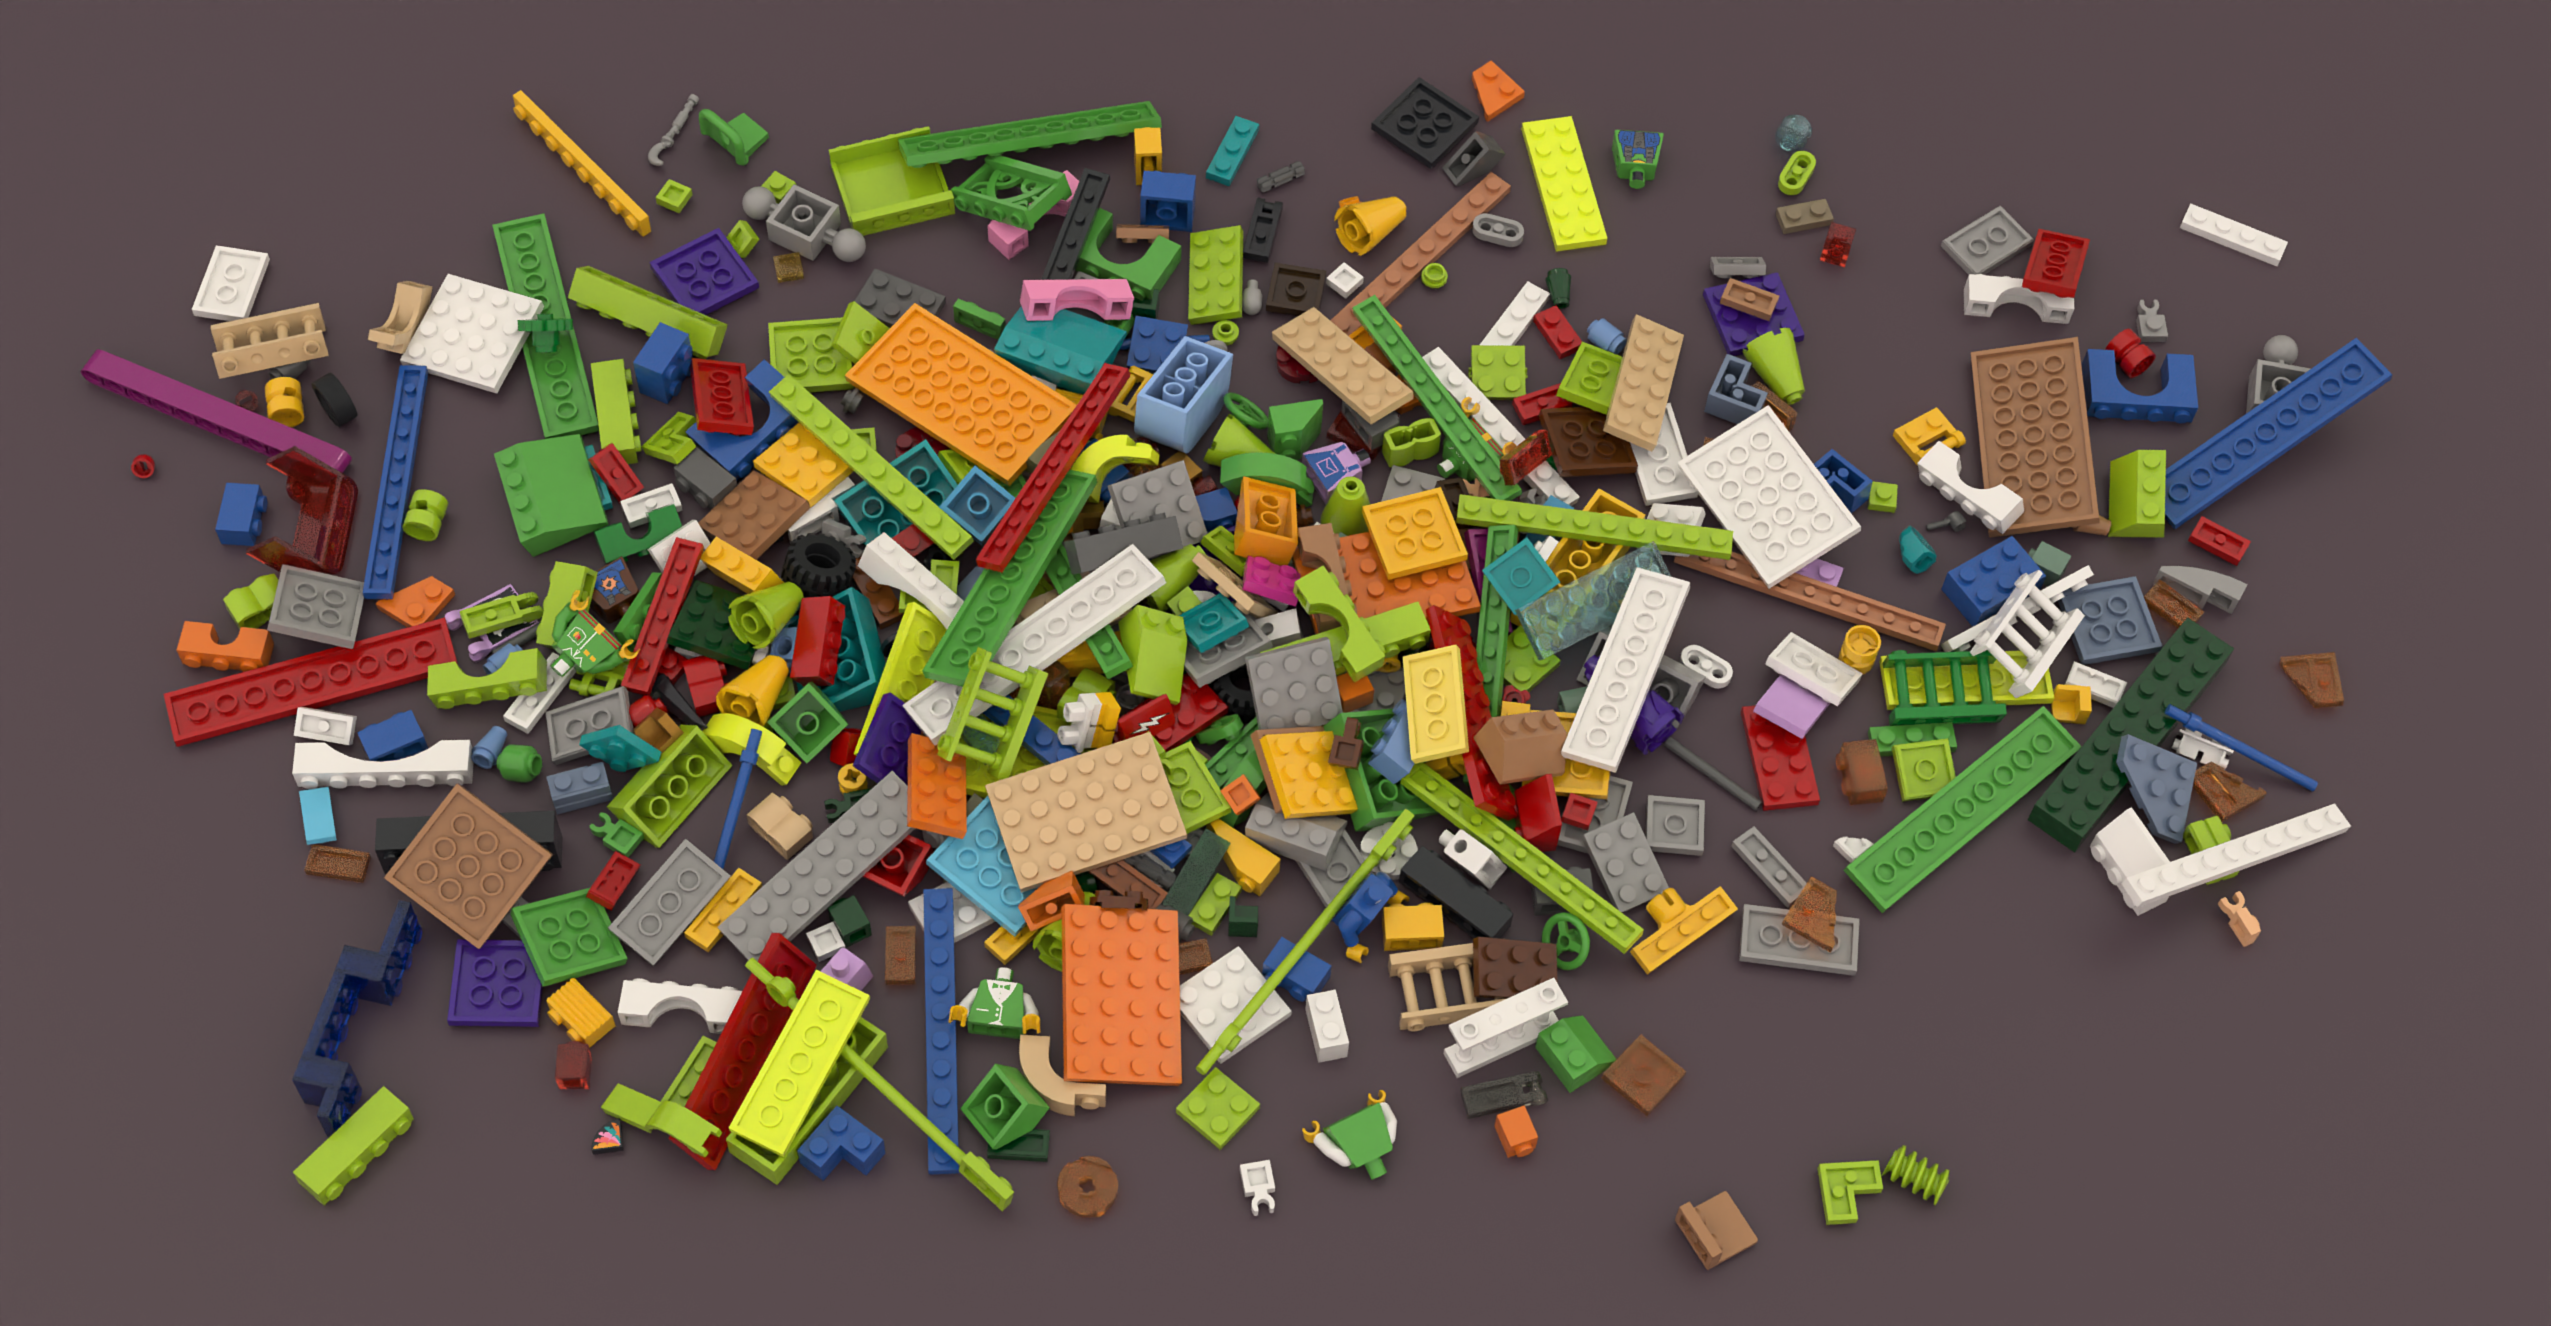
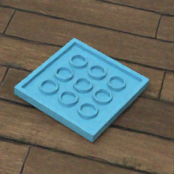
(982, 869)

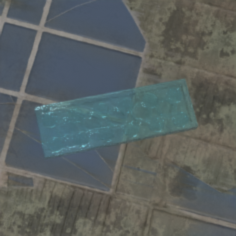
(1585, 603)

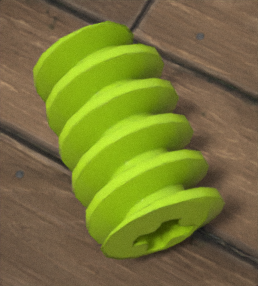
(1917, 1173)

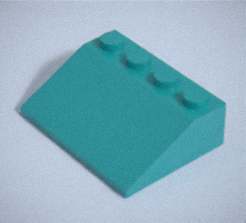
(1060, 350)
(872, 514)
(859, 656)

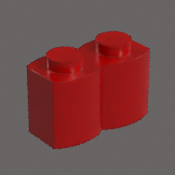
(704, 682)

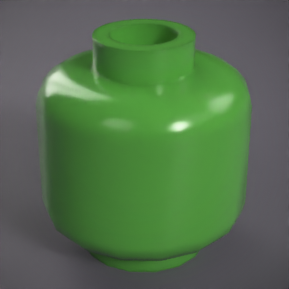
(519, 763)

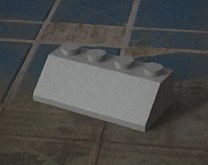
(1672, 680)

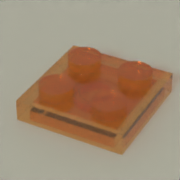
(1644, 1075)

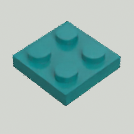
(1521, 575)
(1213, 622)
(619, 748)

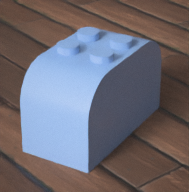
(1184, 395)

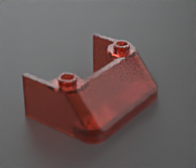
(324, 516)

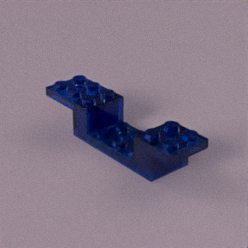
(362, 976)

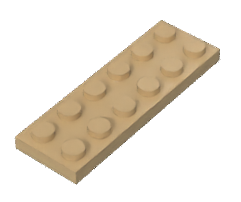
(1342, 365)
(1643, 383)

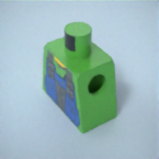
(1636, 155)

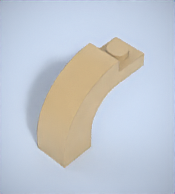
(406, 315)
(1058, 1094)

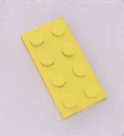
(1435, 704)

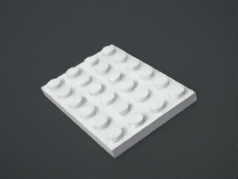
(1769, 496)

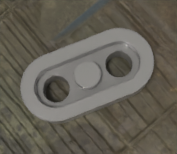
(1499, 230)

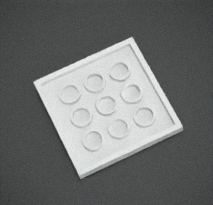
(471, 333)

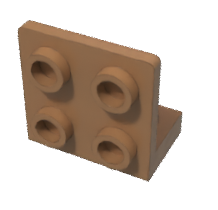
(1715, 1229)

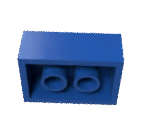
(1987, 580)

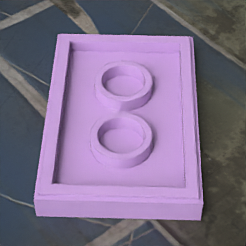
(1791, 706)

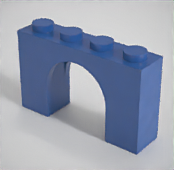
(2109, 399)
(738, 452)

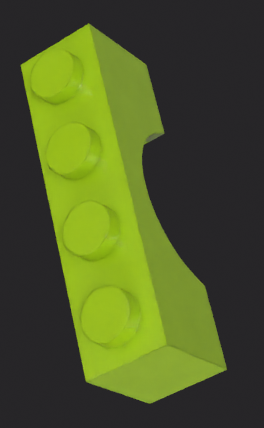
(1321, 595)
(520, 675)

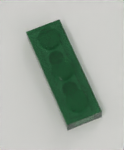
(1196, 872)

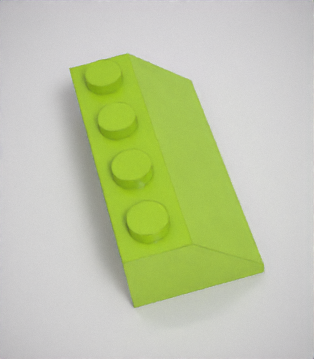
(670, 789)

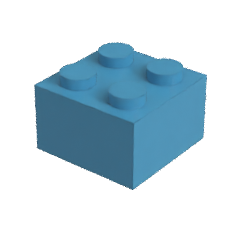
(978, 505)

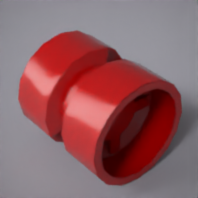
(2132, 355)

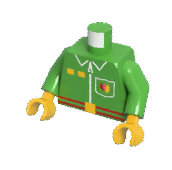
(1453, 462)
(585, 642)

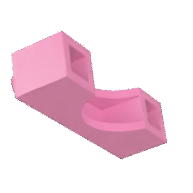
(1013, 240)
(1106, 297)

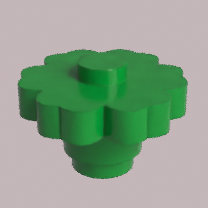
(545, 331)

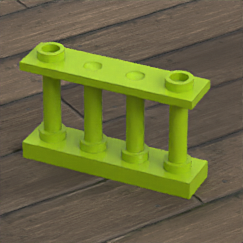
(1011, 734)

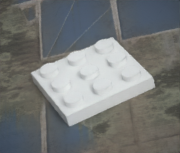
(1219, 995)

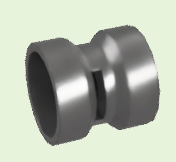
(1126, 699)

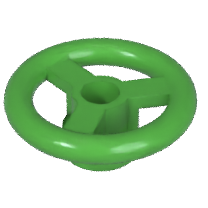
(1247, 412)
(1571, 939)

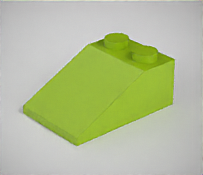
(1157, 651)

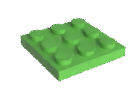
(567, 937)

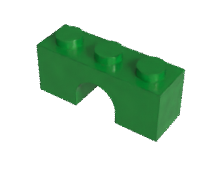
(615, 543)

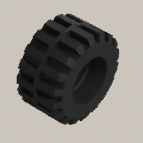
(819, 565)
(1237, 700)

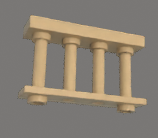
(269, 340)
(1434, 962)

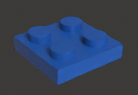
(1153, 342)

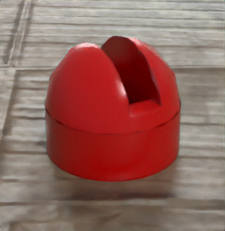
(138, 466)

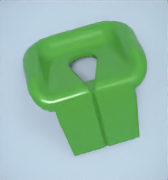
(738, 136)

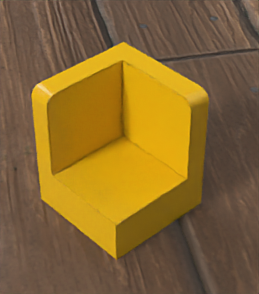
(2071, 704)

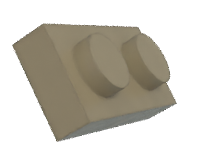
(1804, 216)

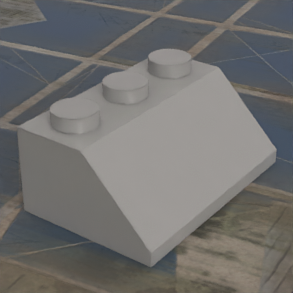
(1301, 839)

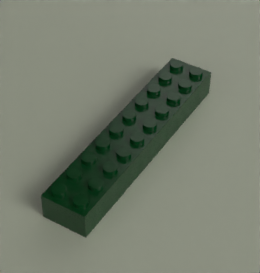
(2092, 777)

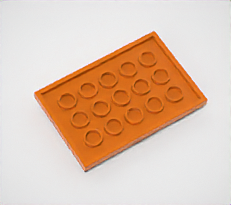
(1445, 586)
(1121, 995)

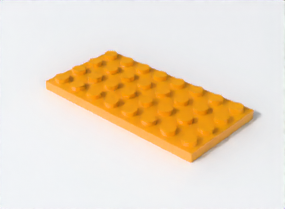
(960, 393)

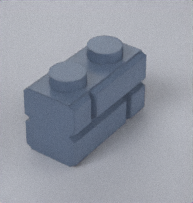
(579, 788)

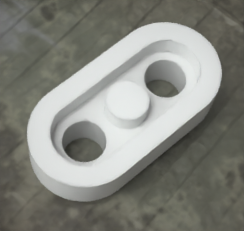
(1707, 665)

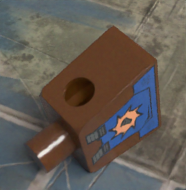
(613, 591)

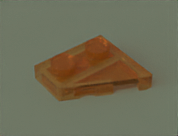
(2316, 678)
(2224, 791)
(1814, 914)

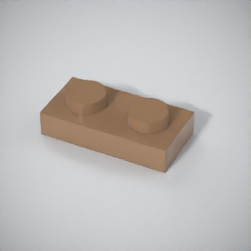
(1131, 233)
(1749, 299)

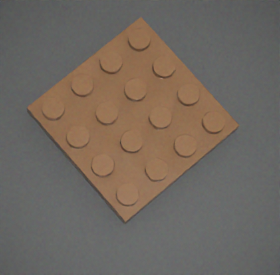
(468, 866)

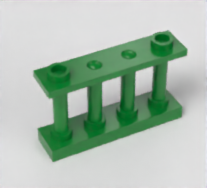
(1933, 712)

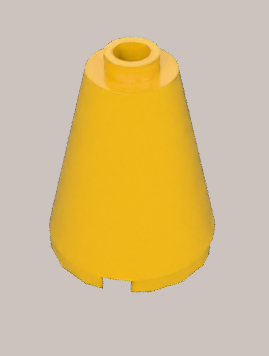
(1368, 223)
(755, 690)

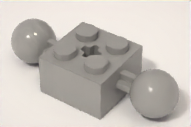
(804, 223)
(2275, 371)

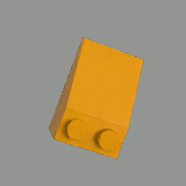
(1266, 521)

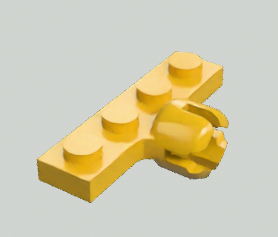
(1679, 925)

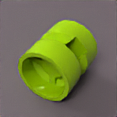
(425, 515)

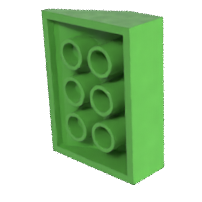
(550, 492)
(1375, 795)

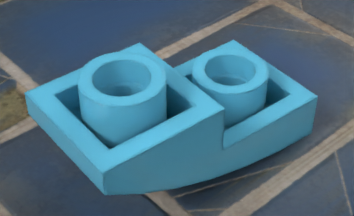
(317, 815)

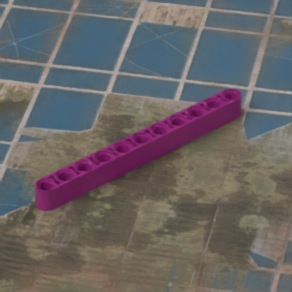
(205, 410)

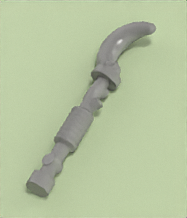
(667, 140)

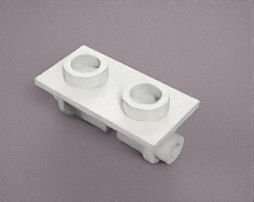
(2193, 742)

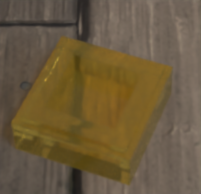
(788, 267)

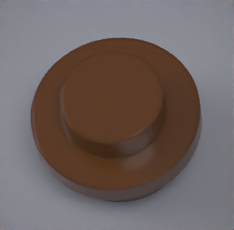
(1304, 516)

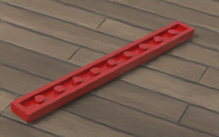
(1052, 468)

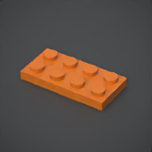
(935, 789)

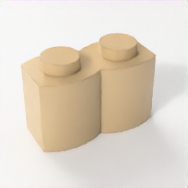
(780, 825)

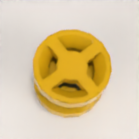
(846, 781)

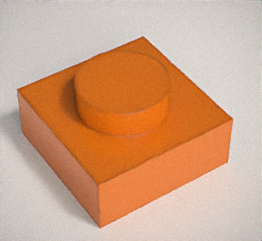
(1240, 794)

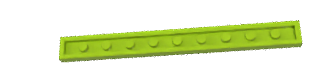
(871, 467)
(1595, 526)
(1523, 857)

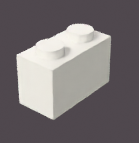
(1327, 1026)

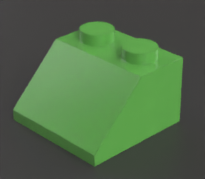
(1294, 427)
(808, 722)
(1574, 1051)
(1004, 1106)

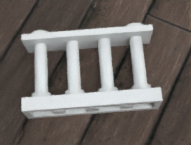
(2051, 641)
(1503, 1027)

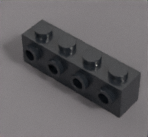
(1460, 899)

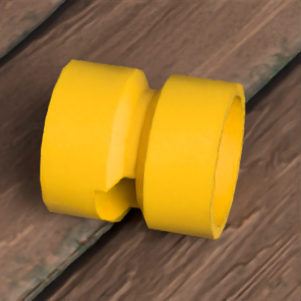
(284, 401)
(1860, 648)

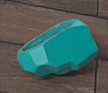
(1916, 550)

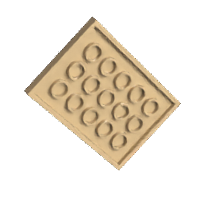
(1086, 811)

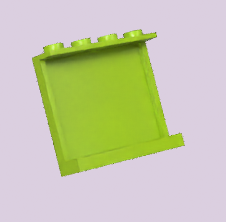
(883, 190)

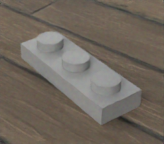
(1769, 866)

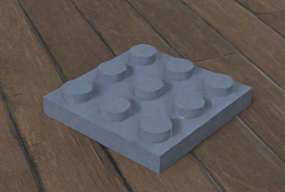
(2114, 621)

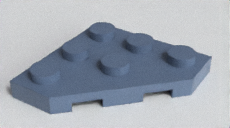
(2159, 785)

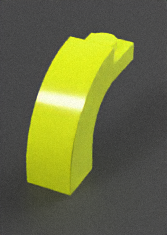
(1110, 453)
(731, 735)

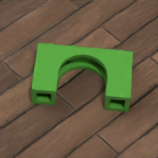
(1142, 275)

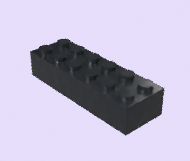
(396, 834)

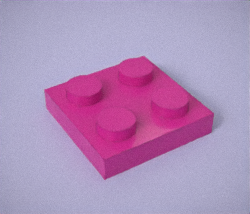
(1270, 580)

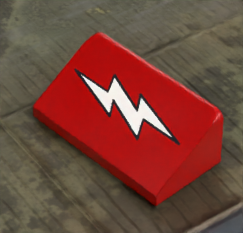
(1151, 717)

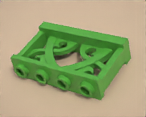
(979, 191)

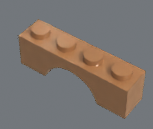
(1320, 547)

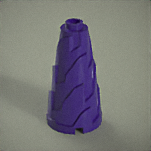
(1655, 718)

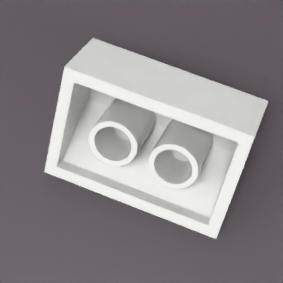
(2126, 850)

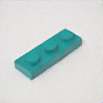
(1232, 151)

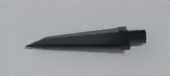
(675, 701)

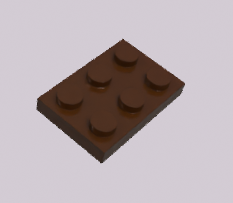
(1511, 966)

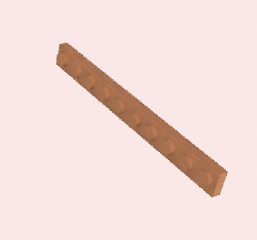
(1427, 248)
(1826, 599)

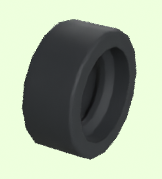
(334, 399)

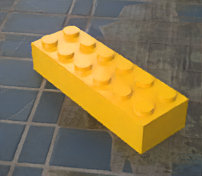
(1579, 557)

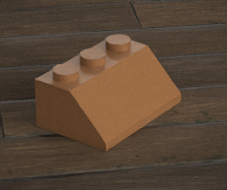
(1523, 746)

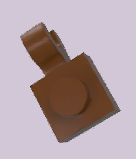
(1347, 749)

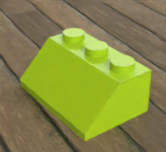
(2138, 494)

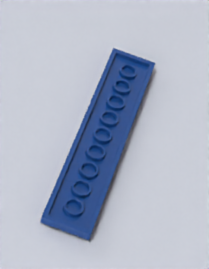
(2271, 430)

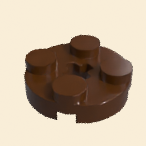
(1130, 901)

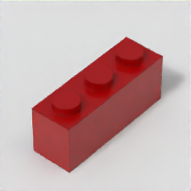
(817, 641)

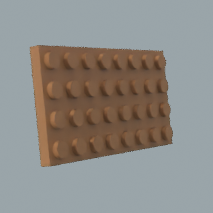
(2036, 432)

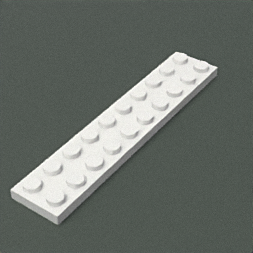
(1047, 634)

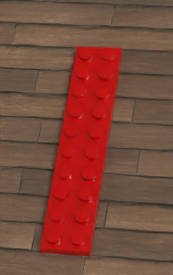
(307, 682)

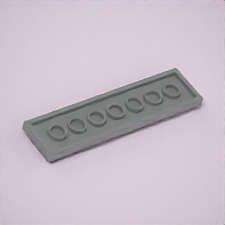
(822, 869)

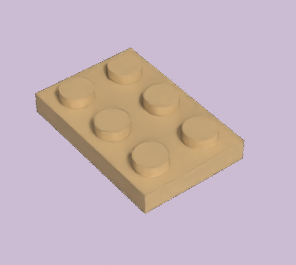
(1231, 585)

